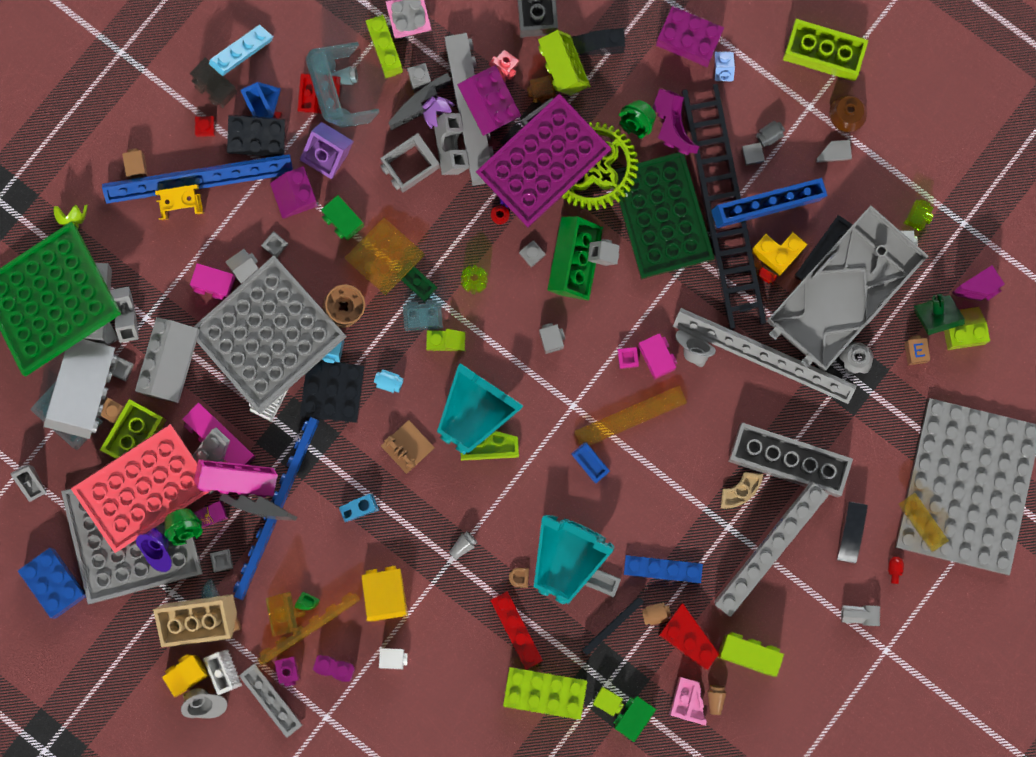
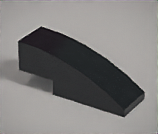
(852, 532)

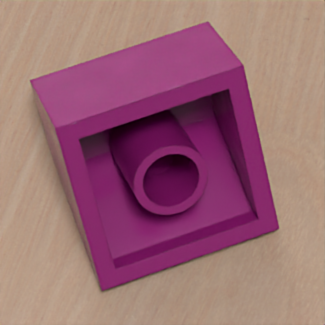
(293, 192)
(982, 286)

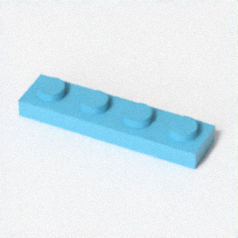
(240, 50)

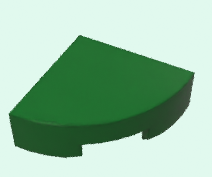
(306, 602)

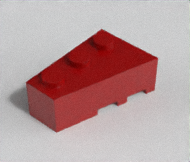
(689, 638)

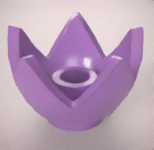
(435, 107)

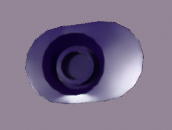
(154, 548)

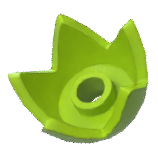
(74, 215)

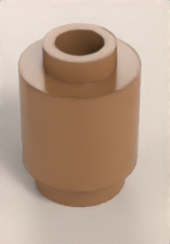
(656, 614)

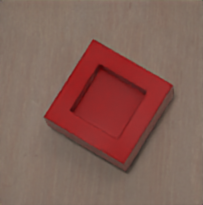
(204, 126)

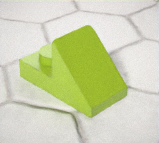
(445, 340)

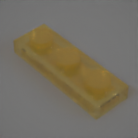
(923, 522)

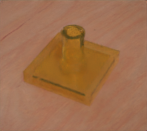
(282, 614)

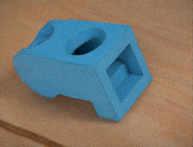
(359, 508)

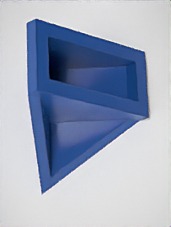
(261, 99)

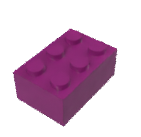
(689, 36)
(489, 100)

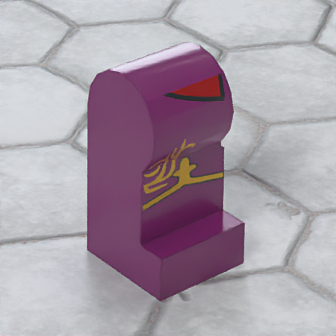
(212, 514)

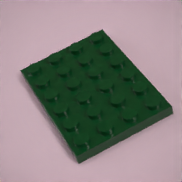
(664, 217)

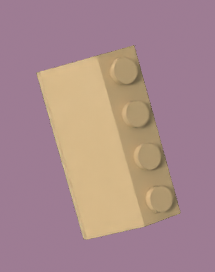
(196, 620)

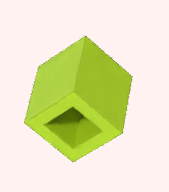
(608, 702)

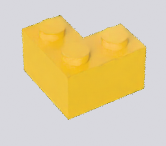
(778, 257)
(185, 674)

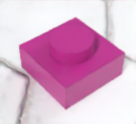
(628, 358)

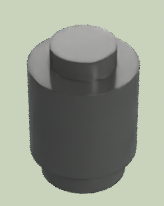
(770, 133)

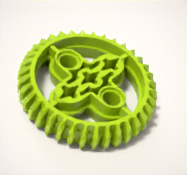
(619, 140)

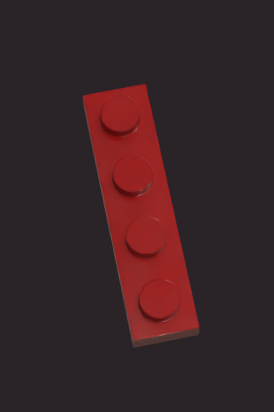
(516, 630)

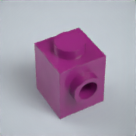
(287, 671)

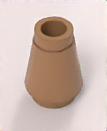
(716, 699)

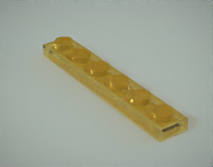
(631, 416)
(315, 623)

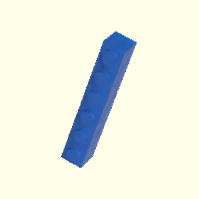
(769, 203)

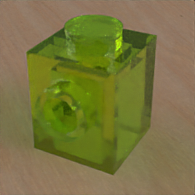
(919, 214)

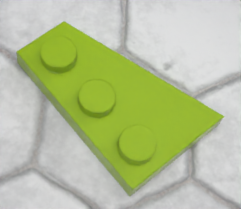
(494, 447)

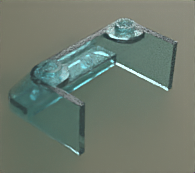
(321, 66)

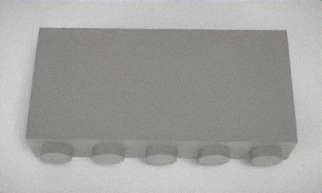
(80, 388)

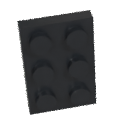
(256, 135)

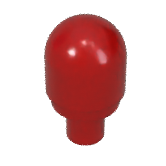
(895, 569)

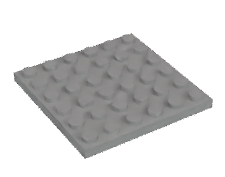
(267, 334)
(126, 571)

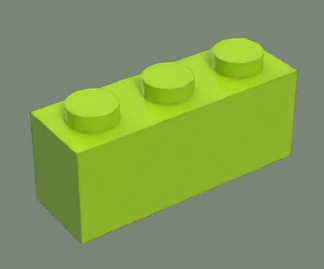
(384, 46)

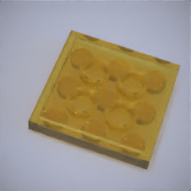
(384, 256)

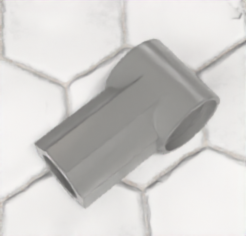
(863, 615)

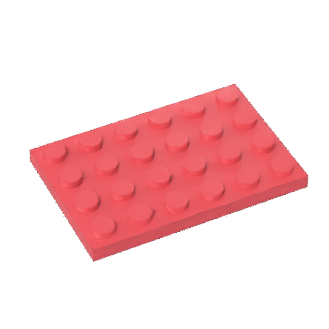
(140, 488)

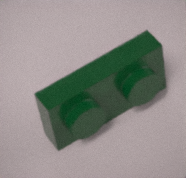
(419, 284)

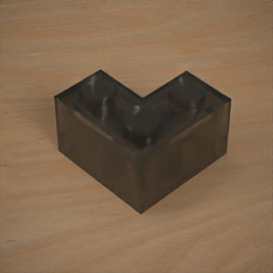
(212, 83)

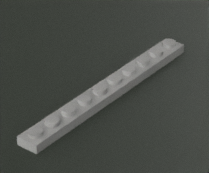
(764, 355)

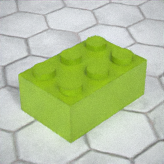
(563, 63)
(131, 429)
(751, 654)

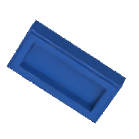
(590, 462)

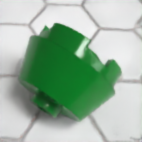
(637, 118)
(182, 526)

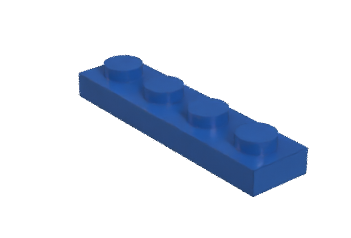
(663, 569)

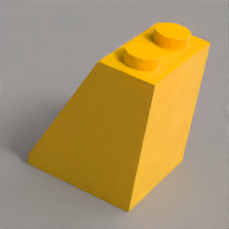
(384, 594)

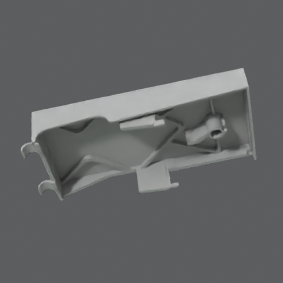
(846, 289)

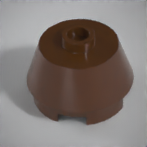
(848, 113)

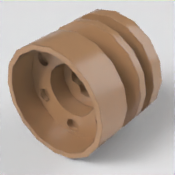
(346, 295)

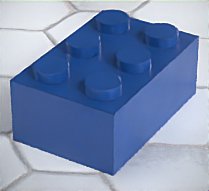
(52, 583)

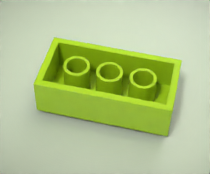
(825, 50)
(545, 693)

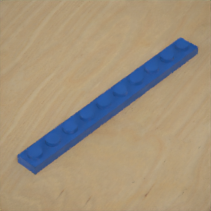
(203, 177)
(279, 499)

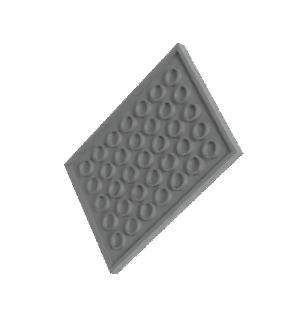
(974, 482)

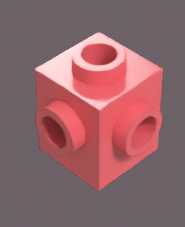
(506, 65)

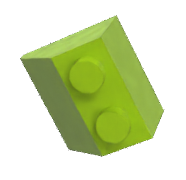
(970, 334)

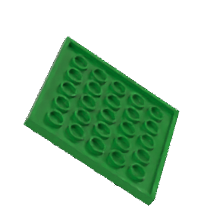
(52, 299)

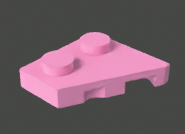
(688, 702)

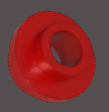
(502, 220)

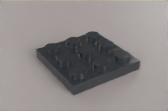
(332, 392)

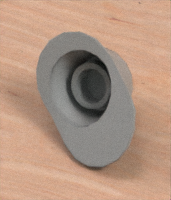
(695, 349)
(201, 704)

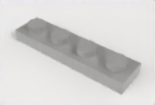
(270, 700)

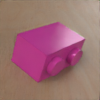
(212, 281)
(657, 356)

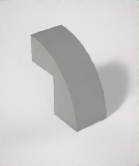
(126, 323)

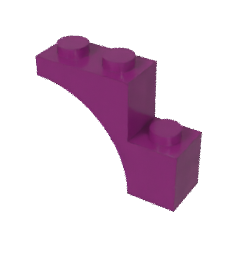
(668, 107)

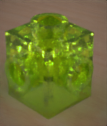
(477, 285)

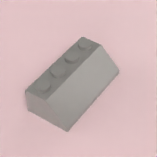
(167, 360)

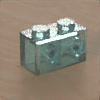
(422, 316)

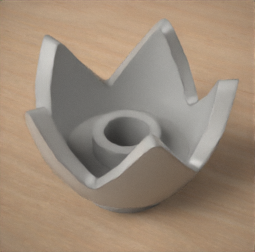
(853, 365)

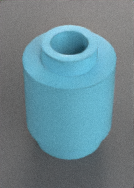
(388, 381)

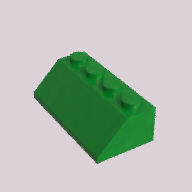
(571, 270)

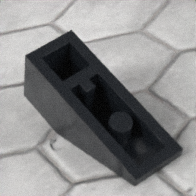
(600, 42)

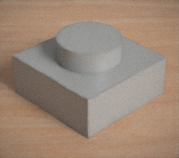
(532, 253)

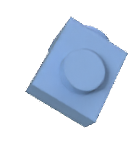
(724, 66)

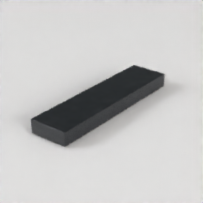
(612, 626)

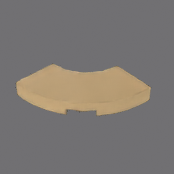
(742, 491)

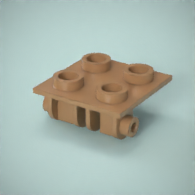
(407, 447)

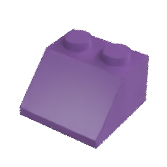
(326, 150)

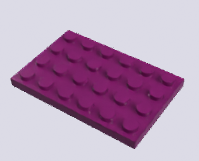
(543, 160)

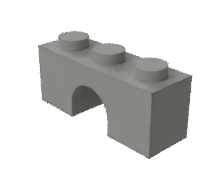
(451, 158)

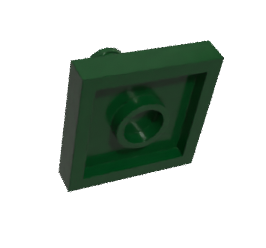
(939, 314)

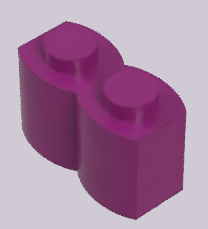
(329, 666)

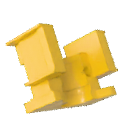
(179, 199)

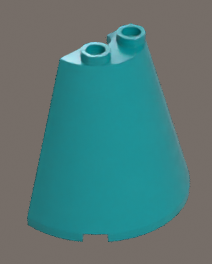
(474, 410)
(567, 557)

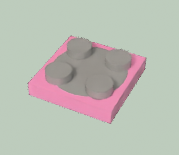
(408, 17)

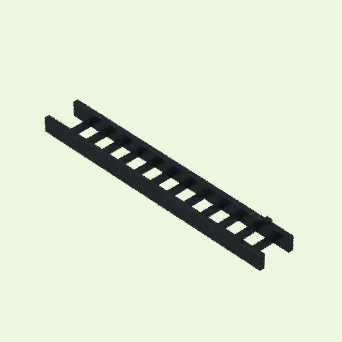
(707, 199)

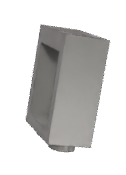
(416, 141)

